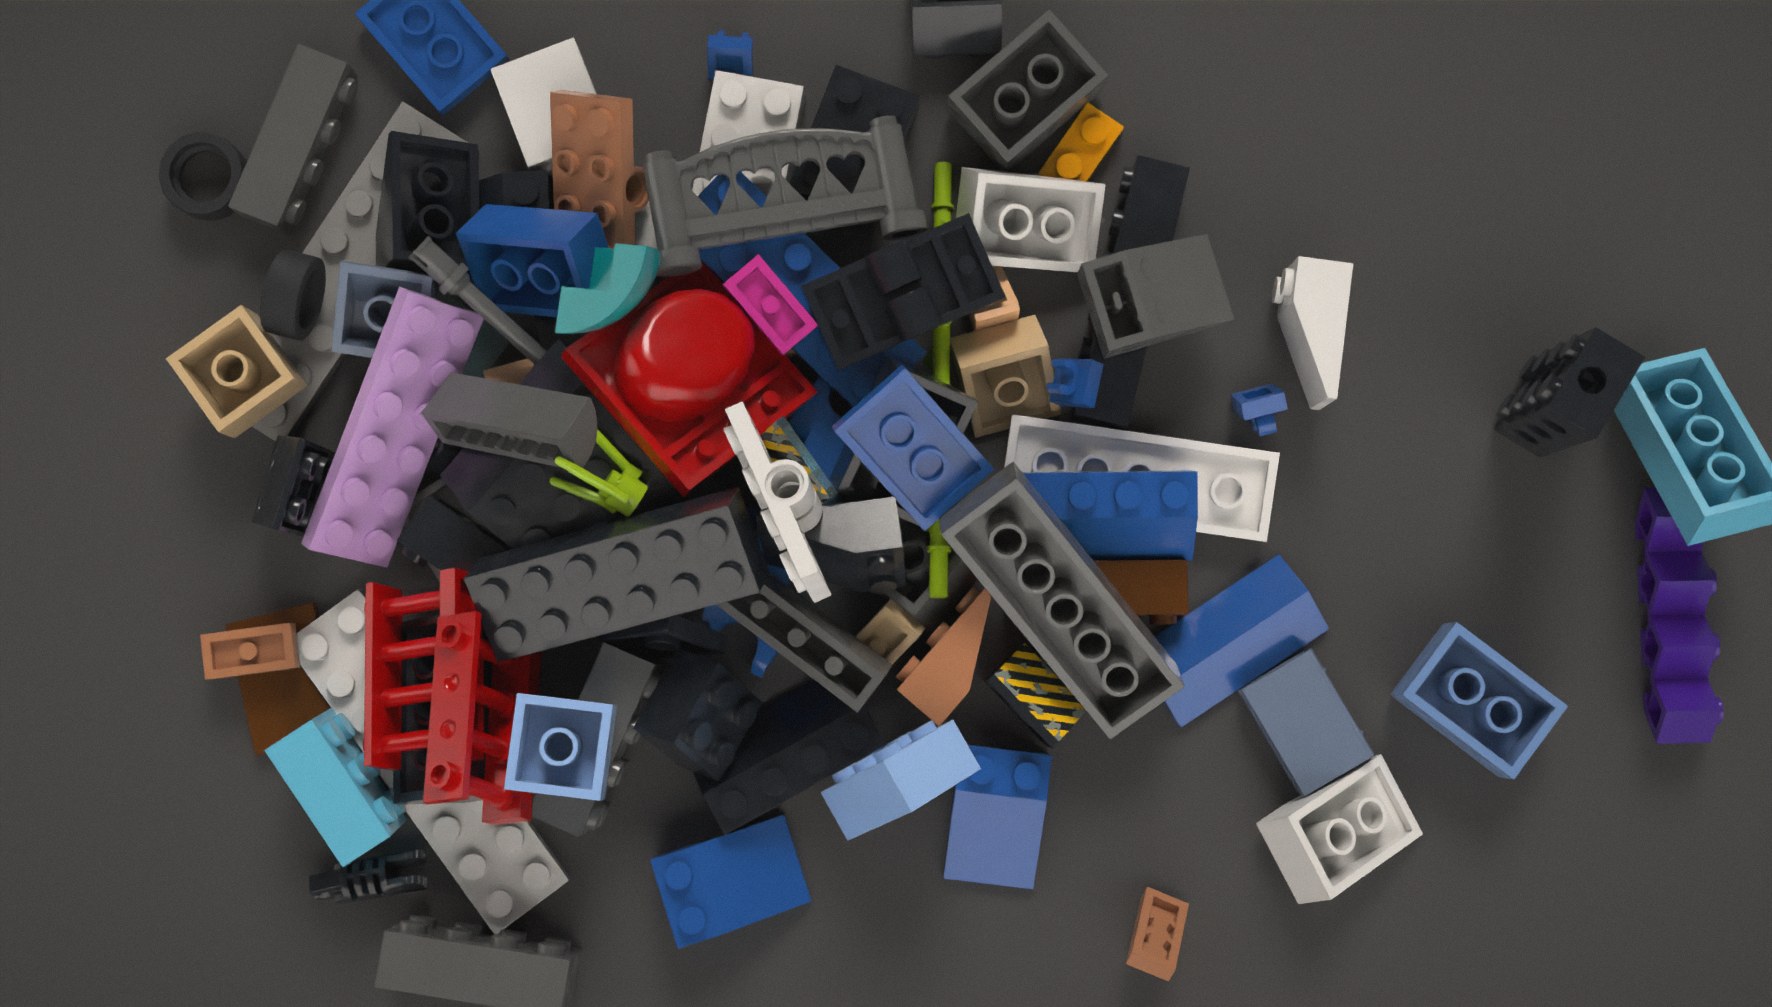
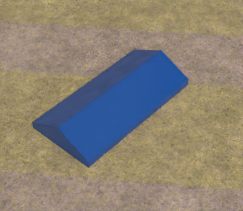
(1239, 636)

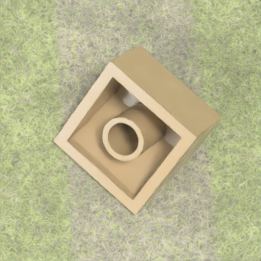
(1005, 372)

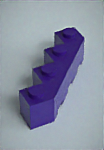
(1678, 637)

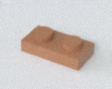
(250, 651)

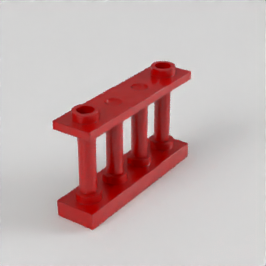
(383, 665)
(452, 720)

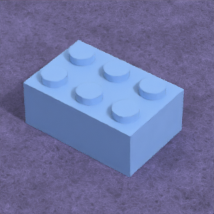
(899, 777)

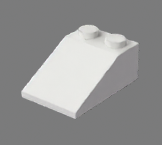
(1032, 218)
(1313, 320)
(1339, 831)

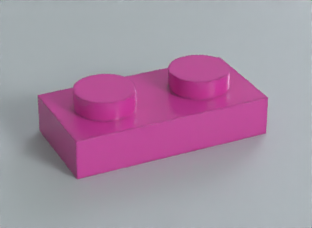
(770, 305)

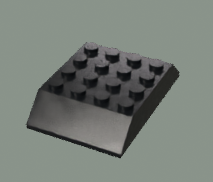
(516, 494)

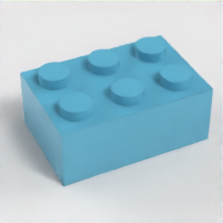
(335, 787)

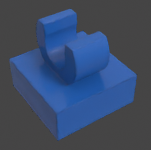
(730, 54)
(1075, 382)
(1258, 406)

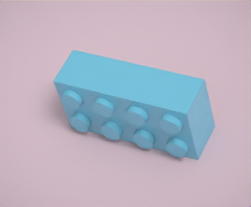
(1697, 447)

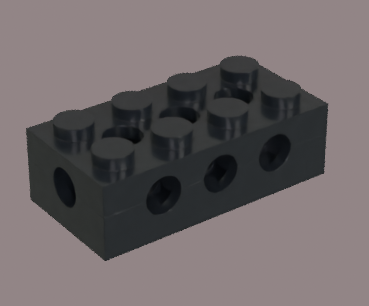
(1568, 393)

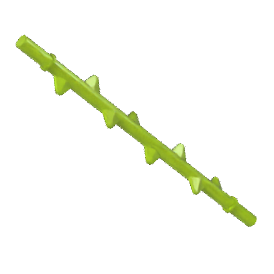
(939, 361)

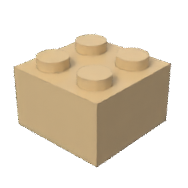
(236, 372)

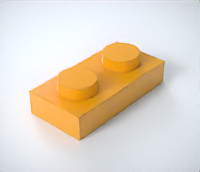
(1083, 146)

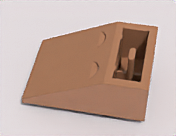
(948, 668)

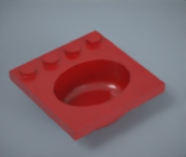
(678, 367)

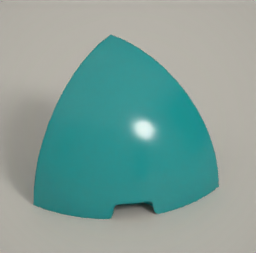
(616, 287)

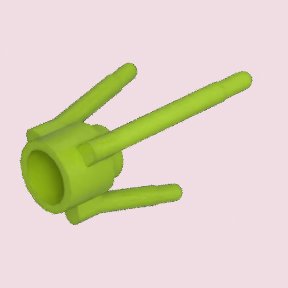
(617, 492)

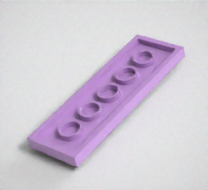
(386, 434)

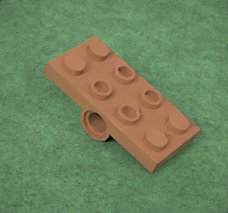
(596, 161)

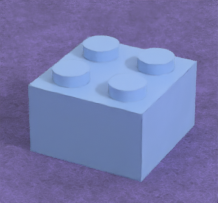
(560, 747)

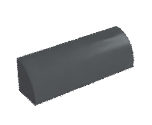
(513, 420)

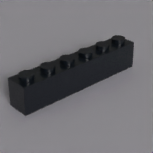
(1147, 218)

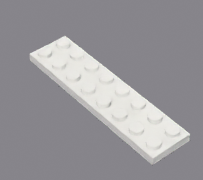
(497, 866)

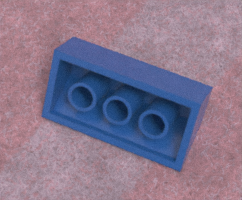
(1125, 511)

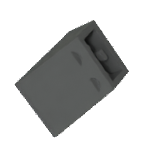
(1153, 294)

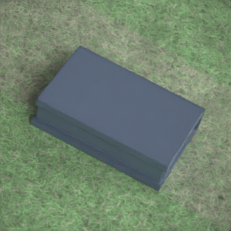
(1306, 722)

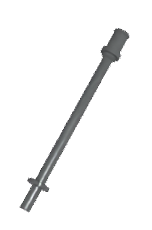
(456, 281)

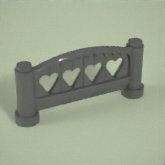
(687, 225)

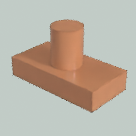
(1157, 934)

